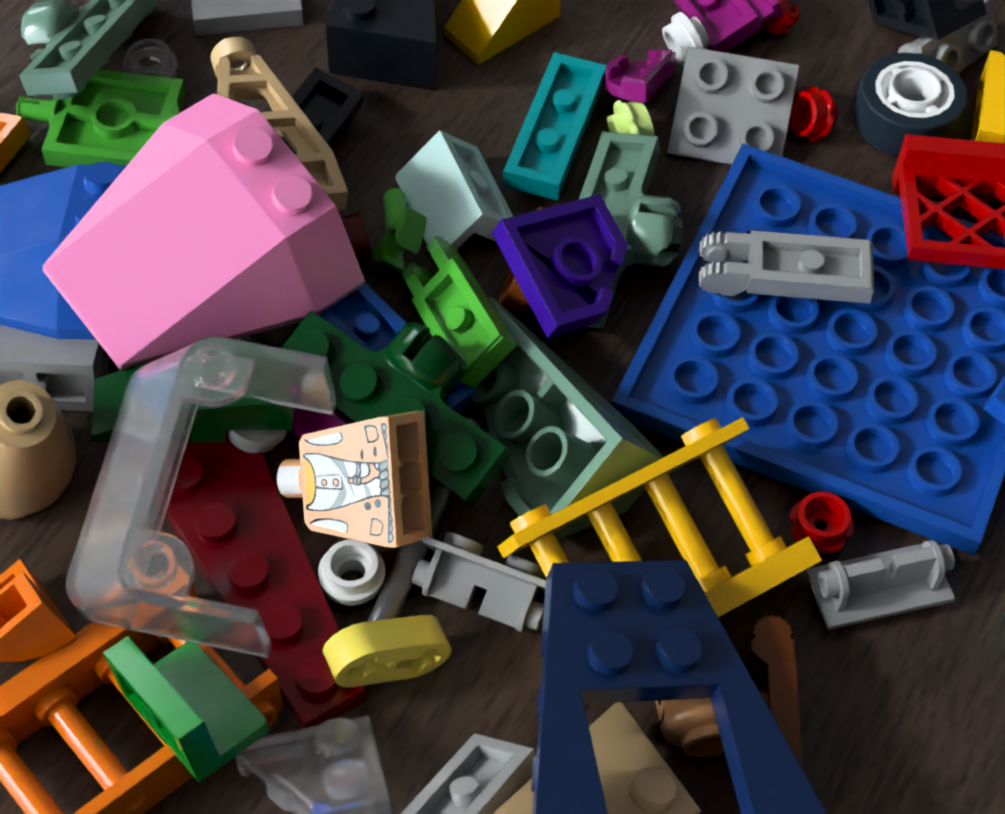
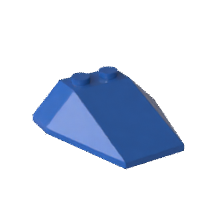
(33, 224)

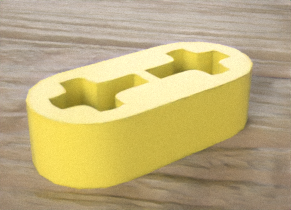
(386, 650)

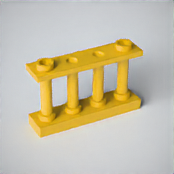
(768, 556)

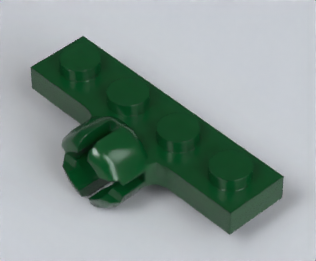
(408, 377)

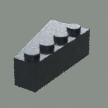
(383, 41)

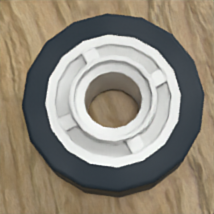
(909, 97)

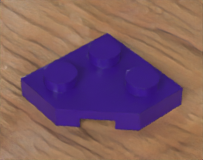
(564, 261)

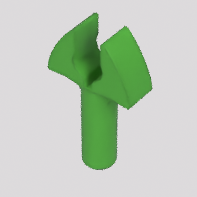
(403, 231)

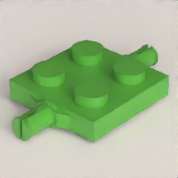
(106, 119)

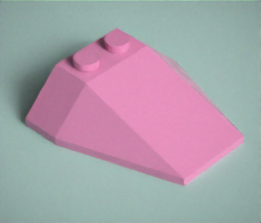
(204, 240)

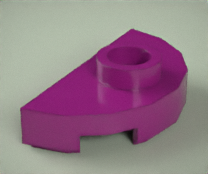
(639, 79)

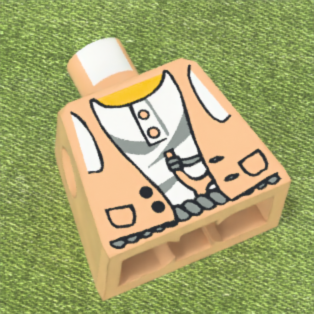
(364, 480)

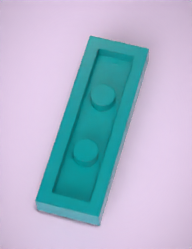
(554, 126)

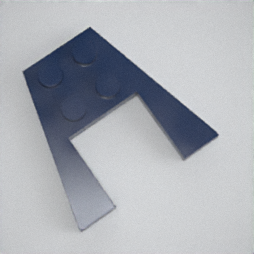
(648, 637)

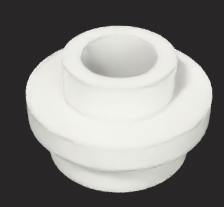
(684, 33)
(351, 556)

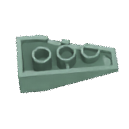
(557, 429)

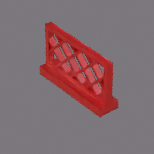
(964, 175)

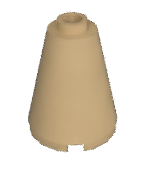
(34, 450)

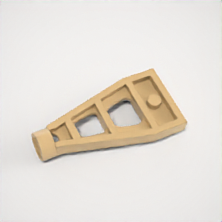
(257, 81)

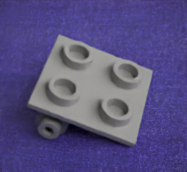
(731, 103)

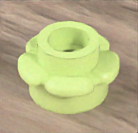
(630, 119)

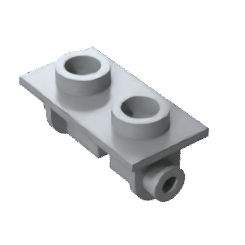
(962, 45)
(460, 569)
(882, 584)

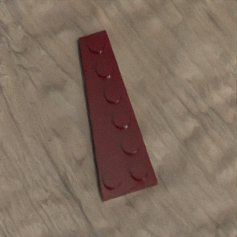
(254, 560)

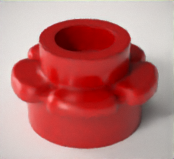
(813, 114)
(823, 509)

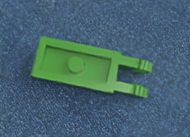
(459, 311)

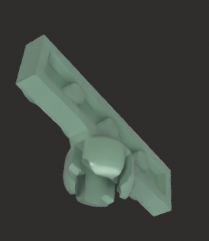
(76, 41)
(648, 223)

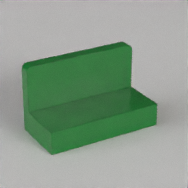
(188, 704)

